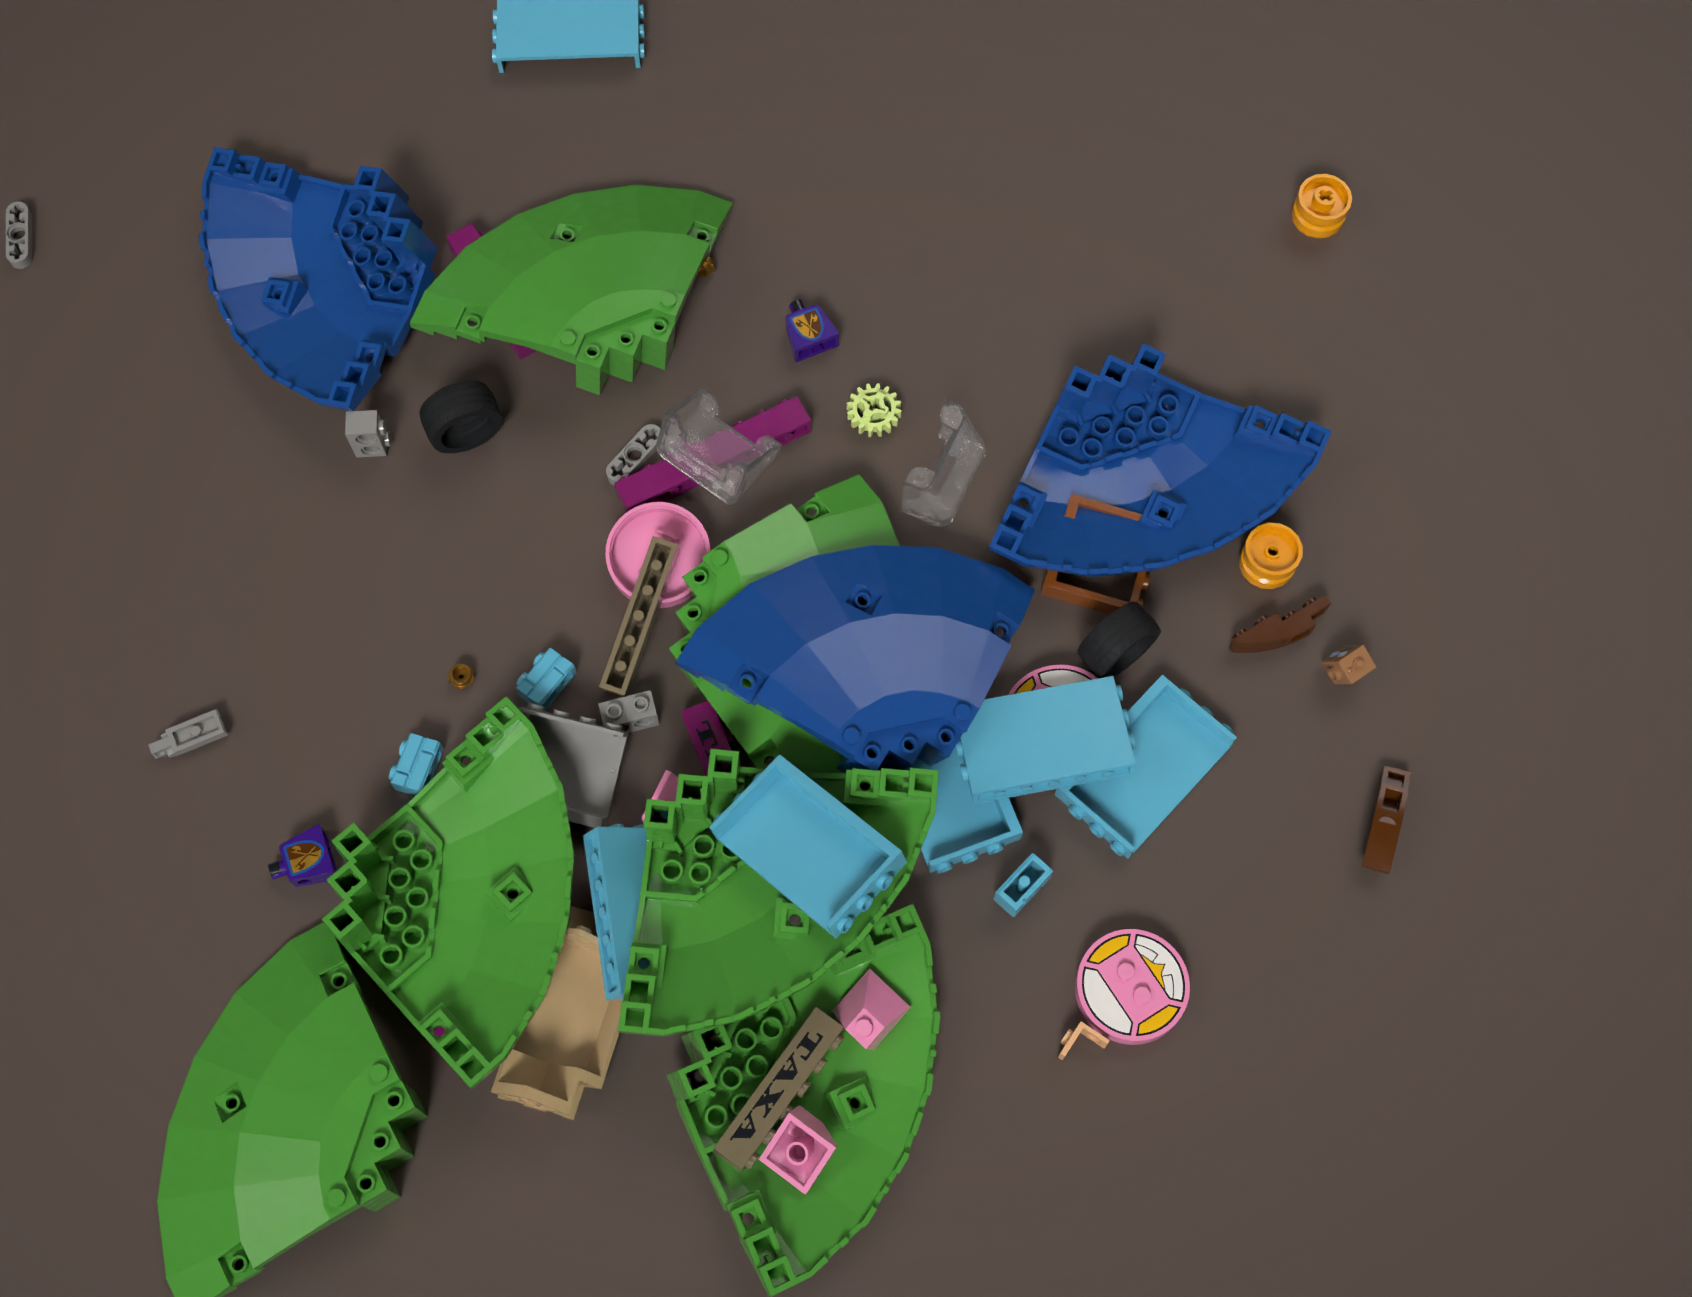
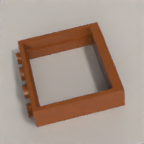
(1085, 597)

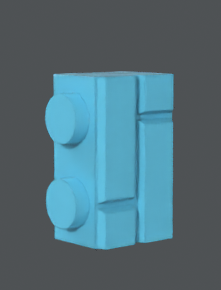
(545, 679)
(416, 765)
(1023, 885)

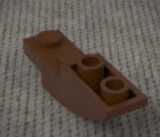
(1278, 632)
(1386, 819)

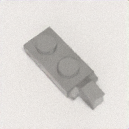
(189, 735)

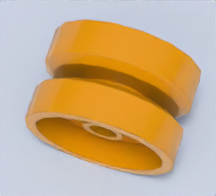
(1321, 205)
(1270, 555)

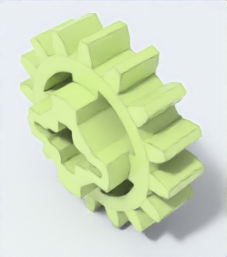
(875, 413)

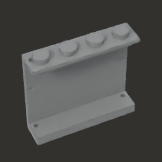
(584, 759)

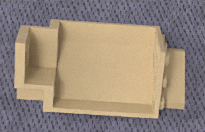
(569, 1035)

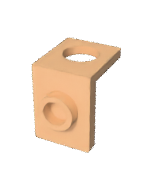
(1070, 1037)

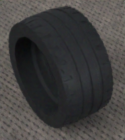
(460, 417)
(1119, 640)

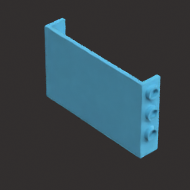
(567, 30)
(1047, 740)
(1172, 753)
(963, 828)
(808, 846)
(615, 877)

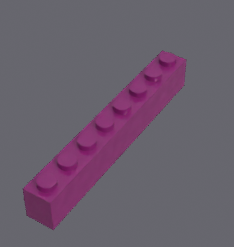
(664, 482)

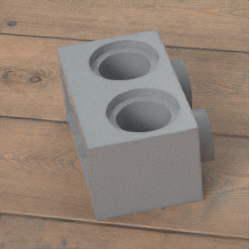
(367, 433)
(631, 712)

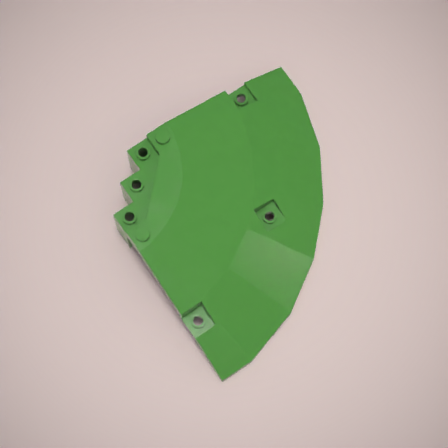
(585, 299)
(845, 519)
(432, 890)
(722, 931)
(309, 1125)
(791, 1230)

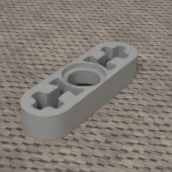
(25, 244)
(634, 444)

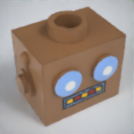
(1348, 664)

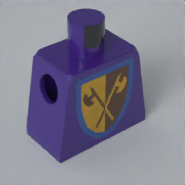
(809, 331)
(305, 858)

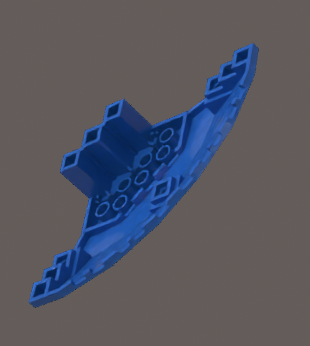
(335, 253)
(1149, 449)
(871, 677)

